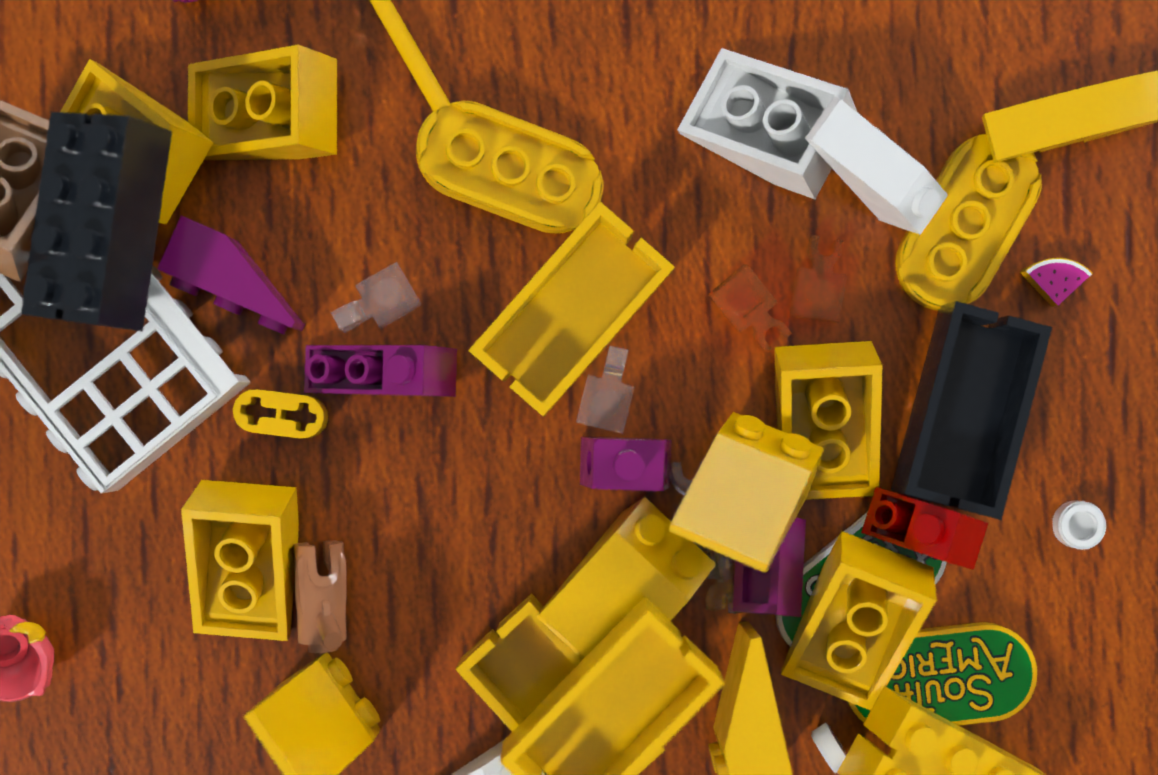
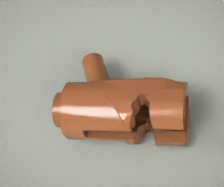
(320, 598)

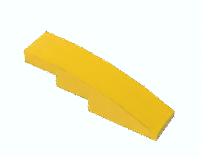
(1073, 116)

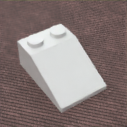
(761, 120)

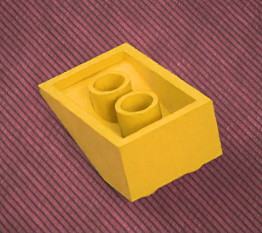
(108, 94)
(266, 104)
(835, 402)
(748, 490)
(241, 558)
(626, 564)
(860, 620)
(747, 714)
(315, 720)

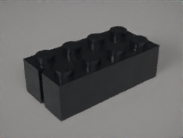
(96, 220)
(971, 409)

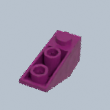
(220, 265)
(381, 370)

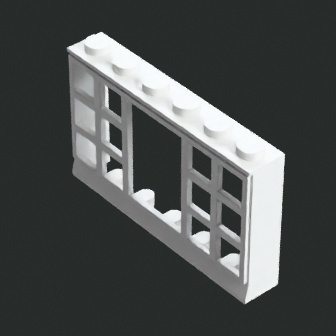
(194, 352)

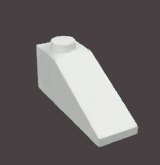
(876, 168)

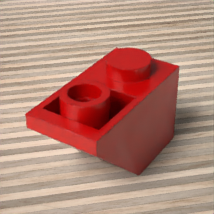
(925, 528)

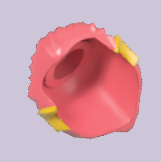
(24, 659)

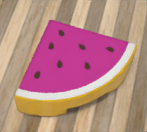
(1056, 278)

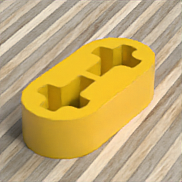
(279, 425)

